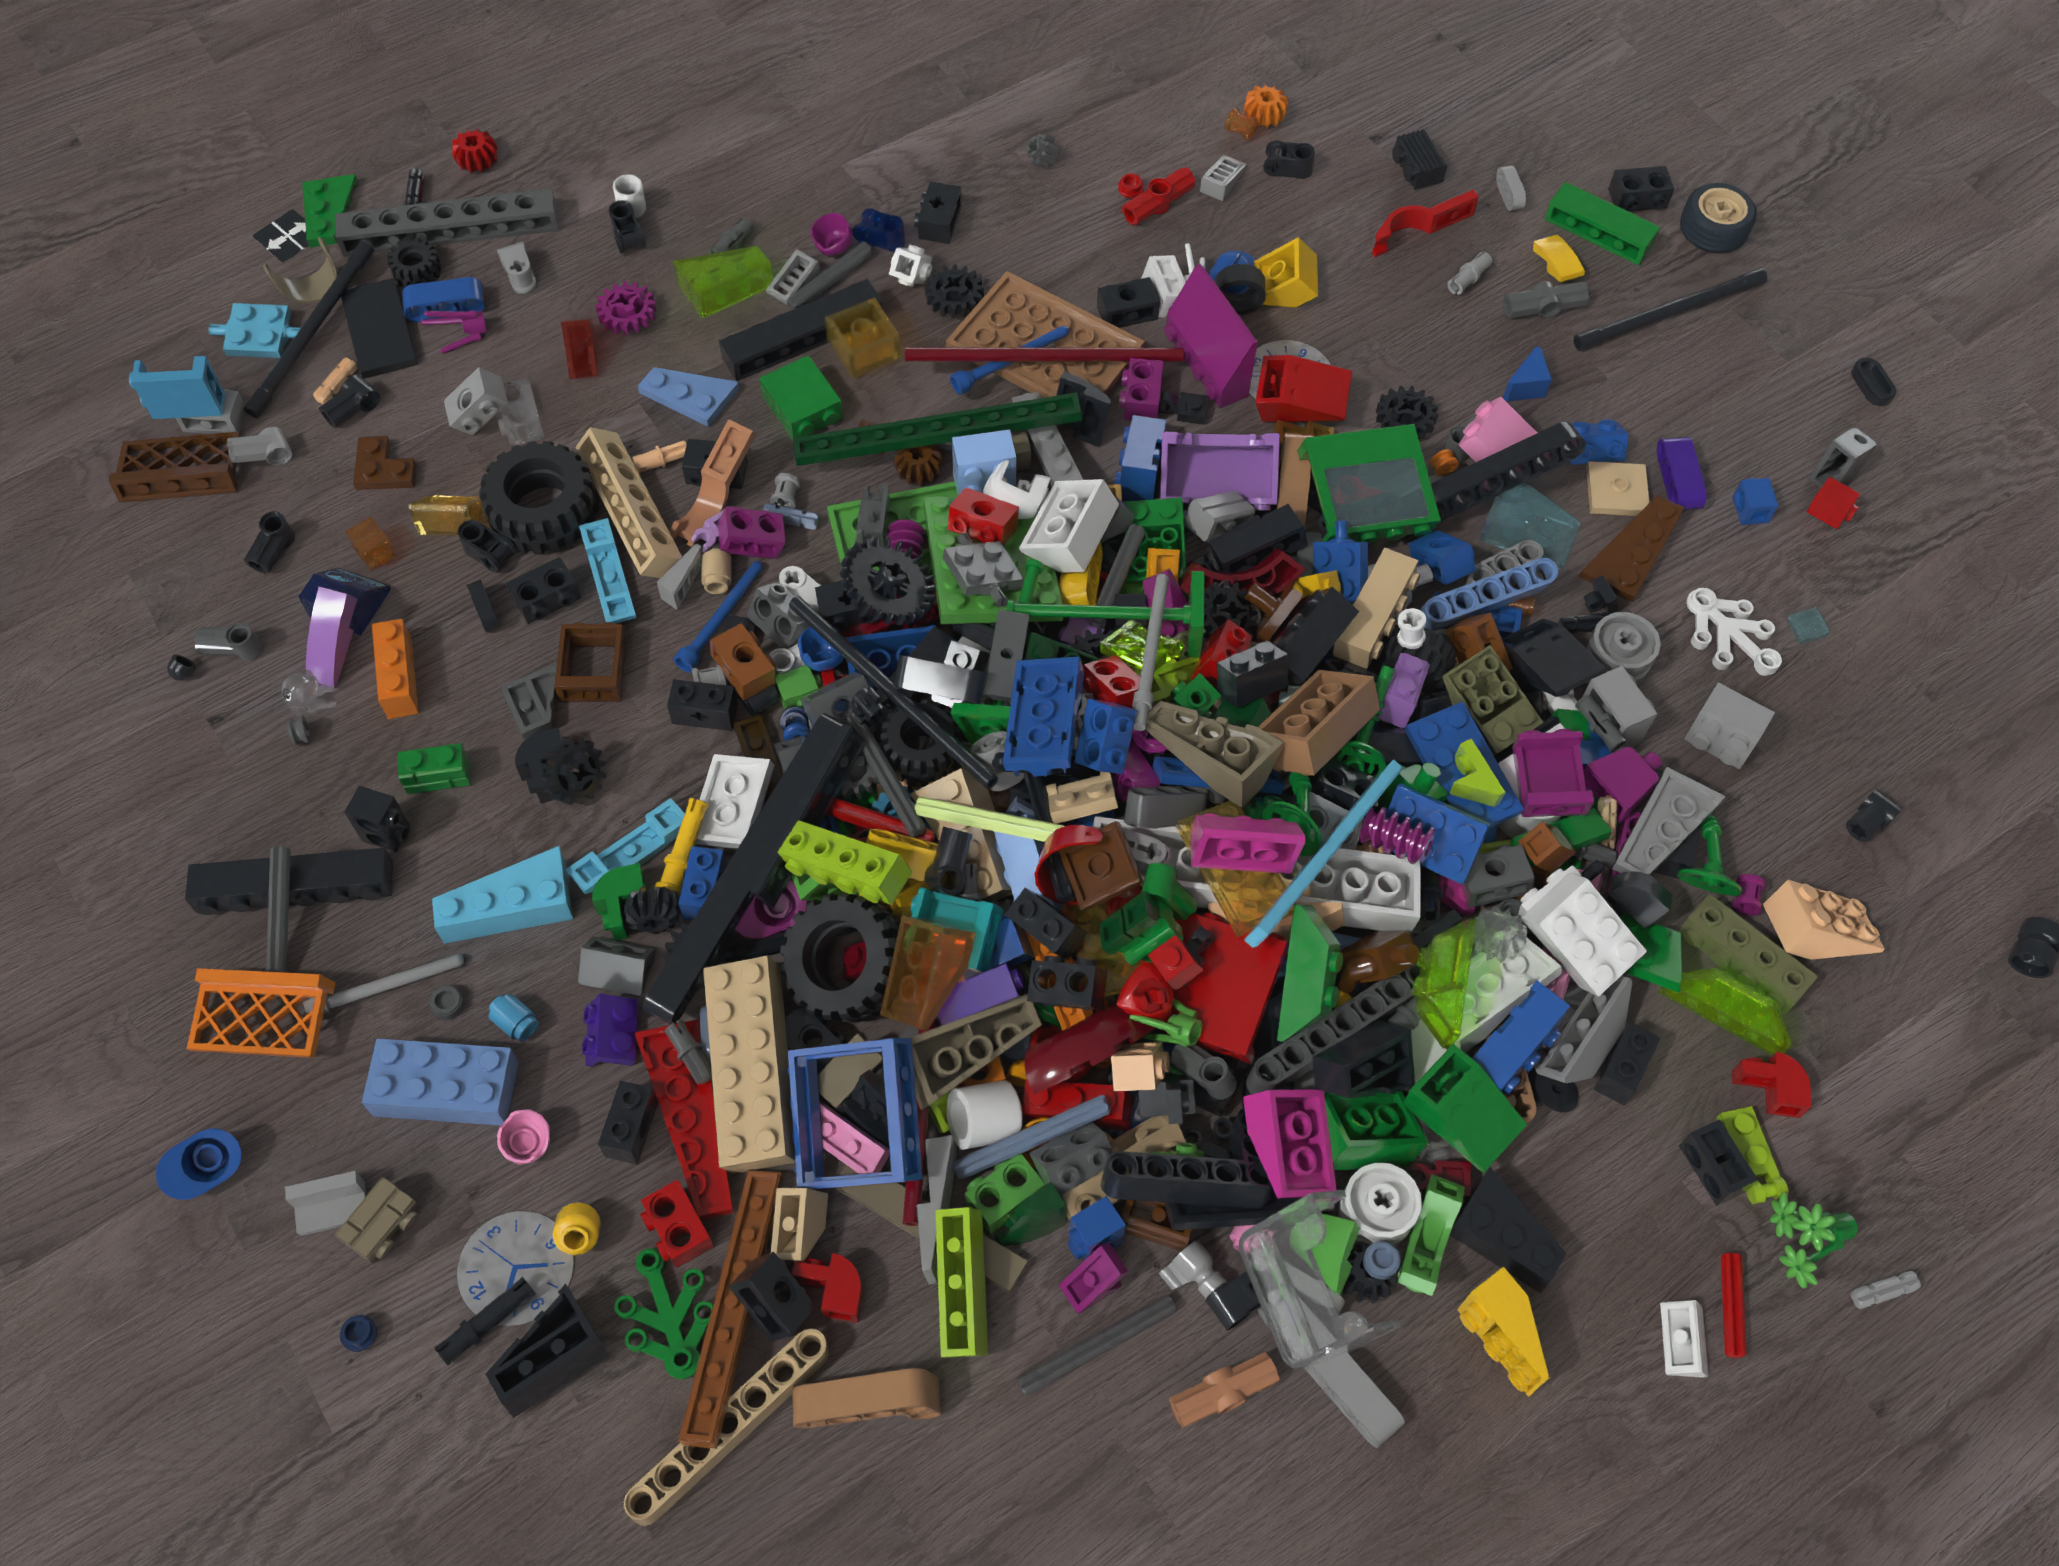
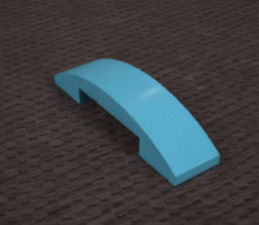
(607, 571)
(636, 847)

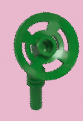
(1356, 749)
(1300, 813)
(1712, 874)

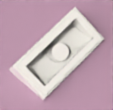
(1684, 1339)

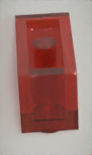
(580, 347)

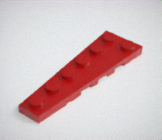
(689, 1119)

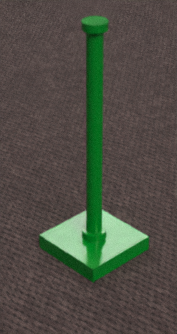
(1190, 614)
(983, 719)

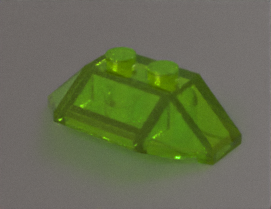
(1444, 980)
(1733, 1007)

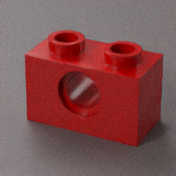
(982, 517)

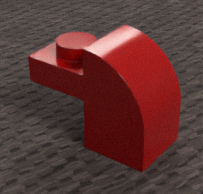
(1784, 1083)
(841, 1283)

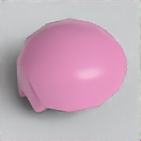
(524, 1137)

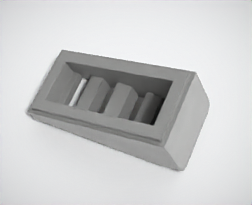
(1218, 181)
(797, 260)
(679, 578)

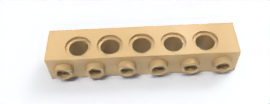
(628, 502)

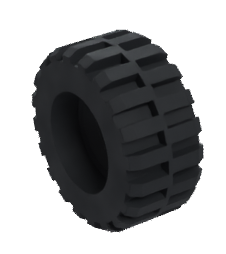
(535, 468)
(808, 949)

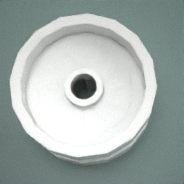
(1396, 1200)

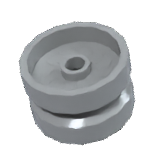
(1626, 642)

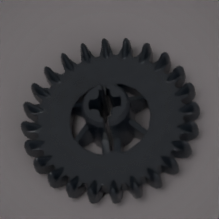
(888, 582)

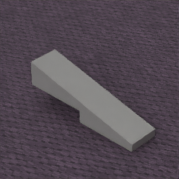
(940, 1160)

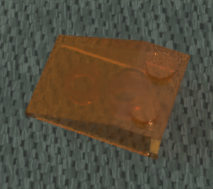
(924, 969)

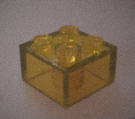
(863, 337)

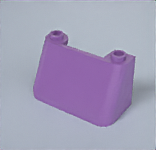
(1220, 463)

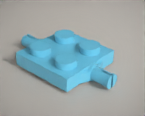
(256, 330)

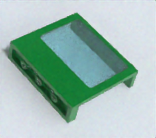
(1373, 483)

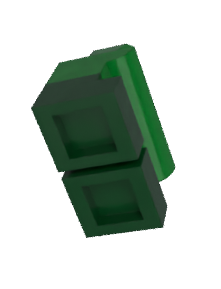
(1139, 928)

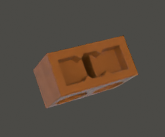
(1476, 634)

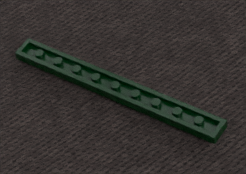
(936, 429)

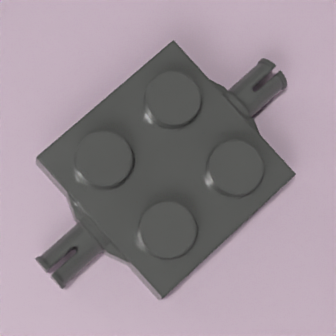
(983, 569)

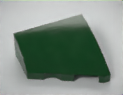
(1034, 1217)

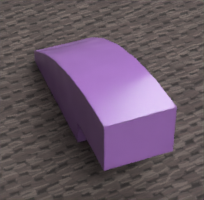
(329, 635)

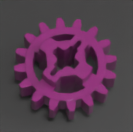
(626, 308)

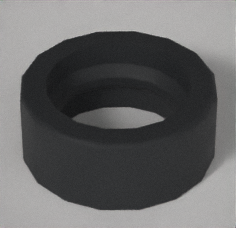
(1242, 275)

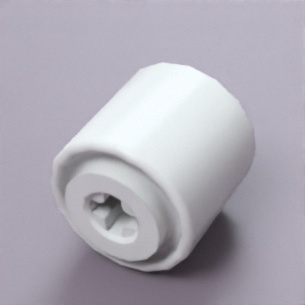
(983, 1114)

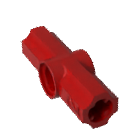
(1158, 196)

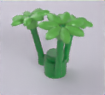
(1816, 1225)

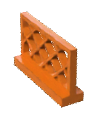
(263, 984)

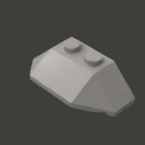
(1587, 1032)

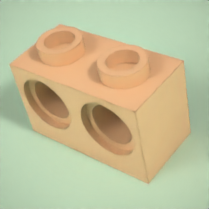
(1139, 1066)

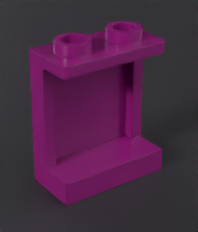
(1551, 774)

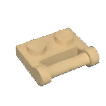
(1081, 798)

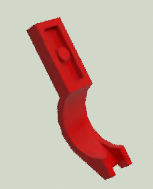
(1426, 218)

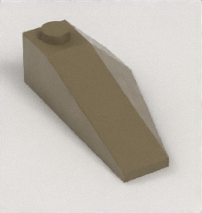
(1223, 755)

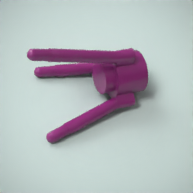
(472, 323)

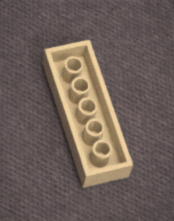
(749, 1064)

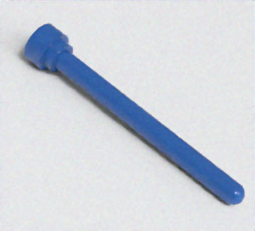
(963, 381)
(688, 657)

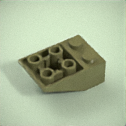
(1491, 699)

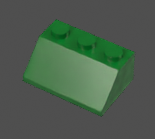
(1372, 1131)

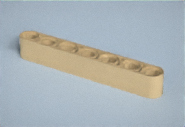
(748, 1420)

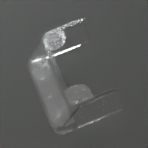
(1294, 1290)

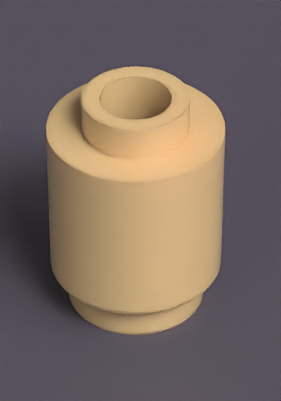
(716, 571)

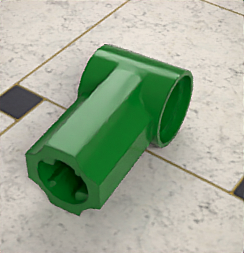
(1162, 884)

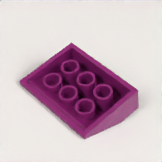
(1212, 338)

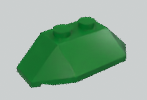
(1309, 973)

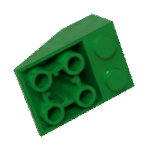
(1162, 530)
(1465, 1108)

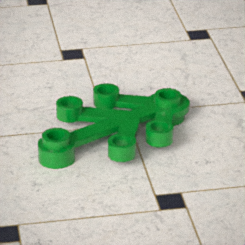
(668, 1319)

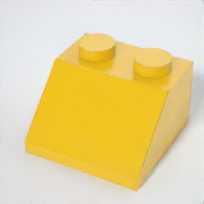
(1289, 274)

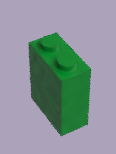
(801, 397)

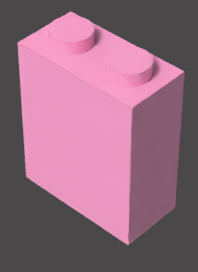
(1494, 429)

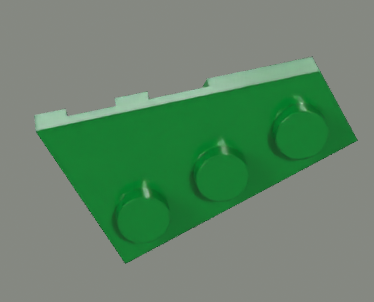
(321, 202)

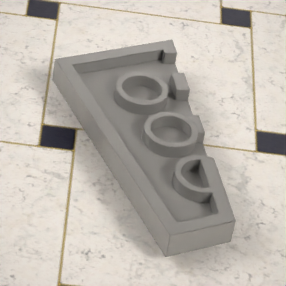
(1667, 820)

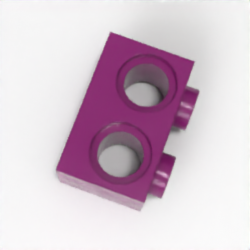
(1143, 388)
(751, 532)

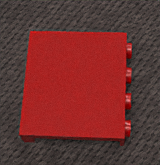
(1231, 988)

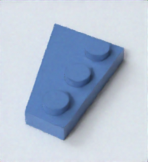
(689, 394)

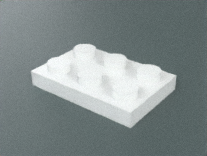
(735, 798)

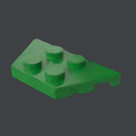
(1663, 956)

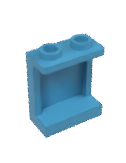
(179, 392)

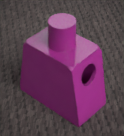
(1623, 777)

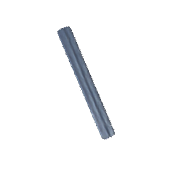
(1032, 1137)

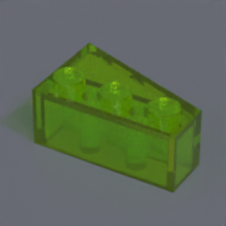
(723, 278)

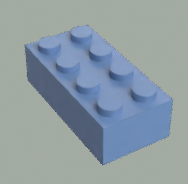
(440, 1082)

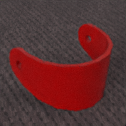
(1060, 838)

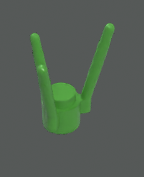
(1183, 1028)

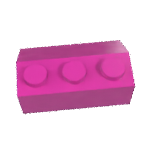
(1245, 843)

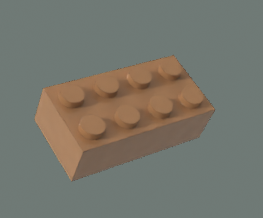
(1321, 719)

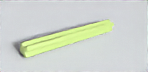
(985, 819)

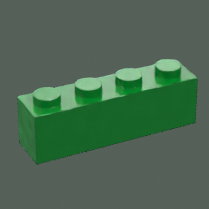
(1602, 223)

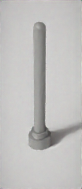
(387, 983)

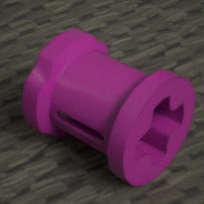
(1749, 901)

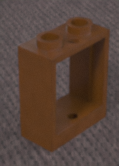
(590, 688)

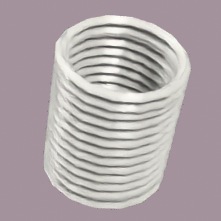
(631, 190)

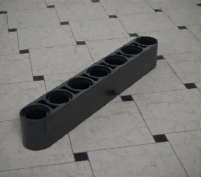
(1507, 469)

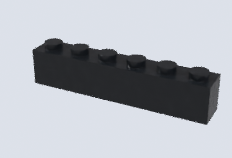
(789, 333)
(313, 879)

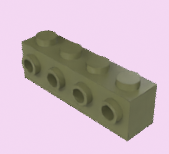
(1746, 953)

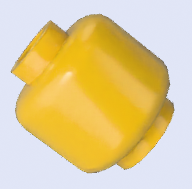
(576, 1228)

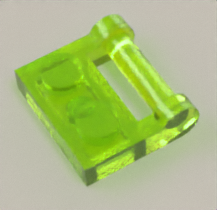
(1130, 643)

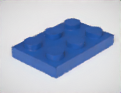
(1456, 835)

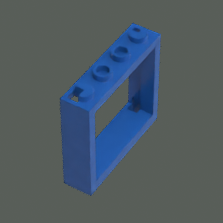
(900, 1107)

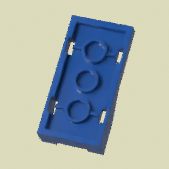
(1043, 715)

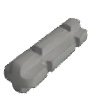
(1885, 1289)

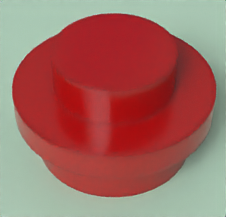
(1130, 185)

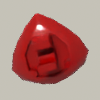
(1146, 993)

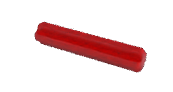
(1733, 1305)

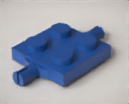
(1346, 557)

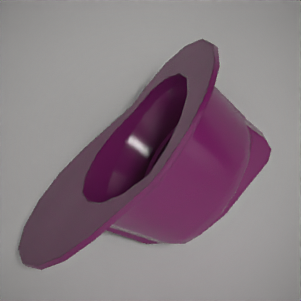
(764, 920)

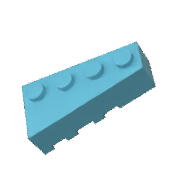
(507, 900)

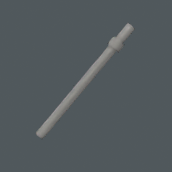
(1143, 697)

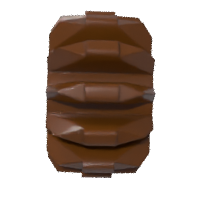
(918, 463)

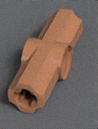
(1224, 1390)

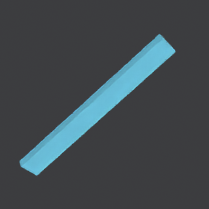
(1322, 856)

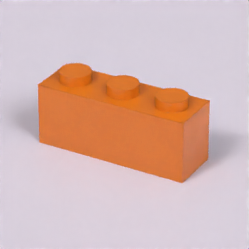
(395, 668)

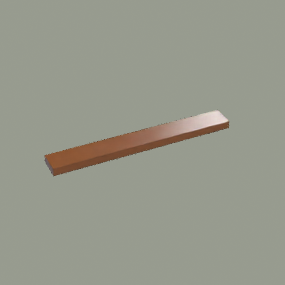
(728, 1316)

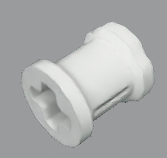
(1411, 628)

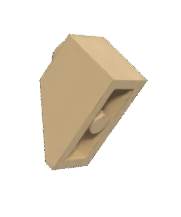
(798, 1222)

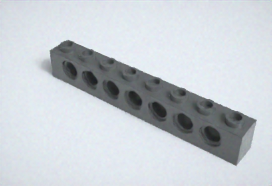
(449, 220)

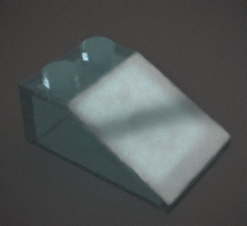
(1529, 515)

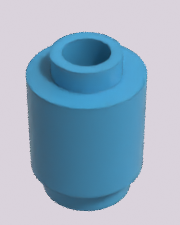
(513, 1017)

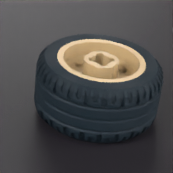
(1718, 217)

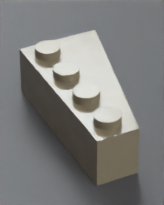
(964, 1046)

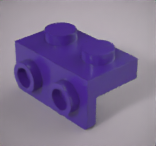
(610, 1030)

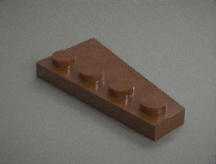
(1635, 549)

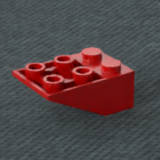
(1302, 390)

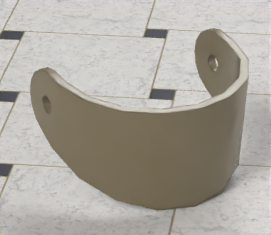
(310, 288)

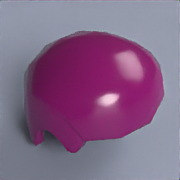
(831, 234)

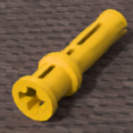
(677, 861)

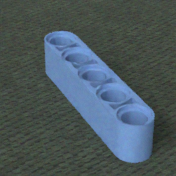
(1497, 586)

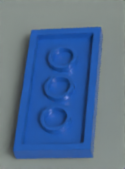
(1437, 741)

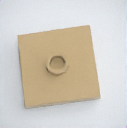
(1617, 488)

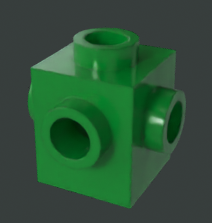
(1196, 695)

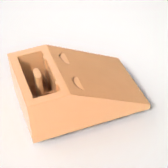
(1821, 923)

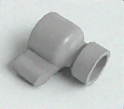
(1193, 1265)

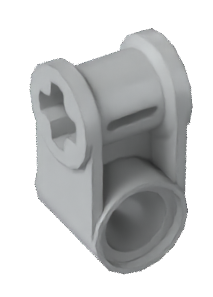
(518, 267)

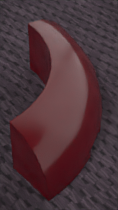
(1270, 574)
(1087, 1040)

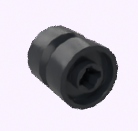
(2037, 948)

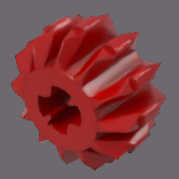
(474, 150)

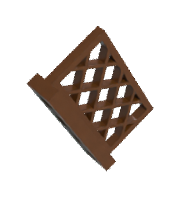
(179, 478)

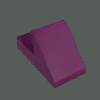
(1094, 1278)

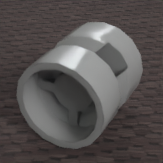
(985, 751)

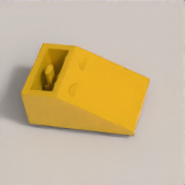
(1505, 1323)

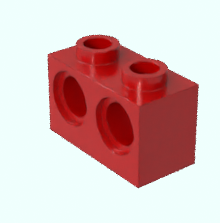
(1222, 644)
(1111, 681)
(682, 1221)

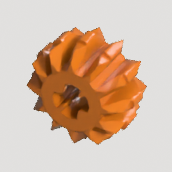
(1266, 105)

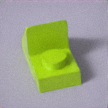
(1480, 783)

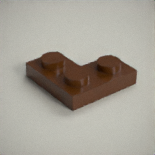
(375, 468)

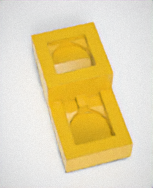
(1560, 258)

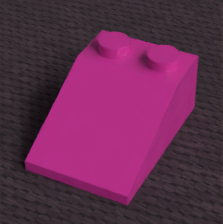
(1292, 1140)

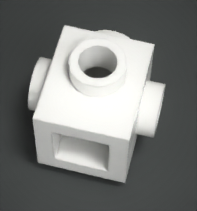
(911, 265)

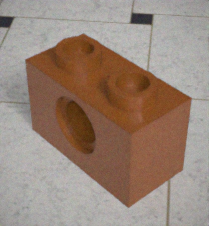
(749, 676)

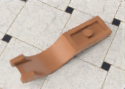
(716, 478)

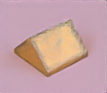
(444, 513)

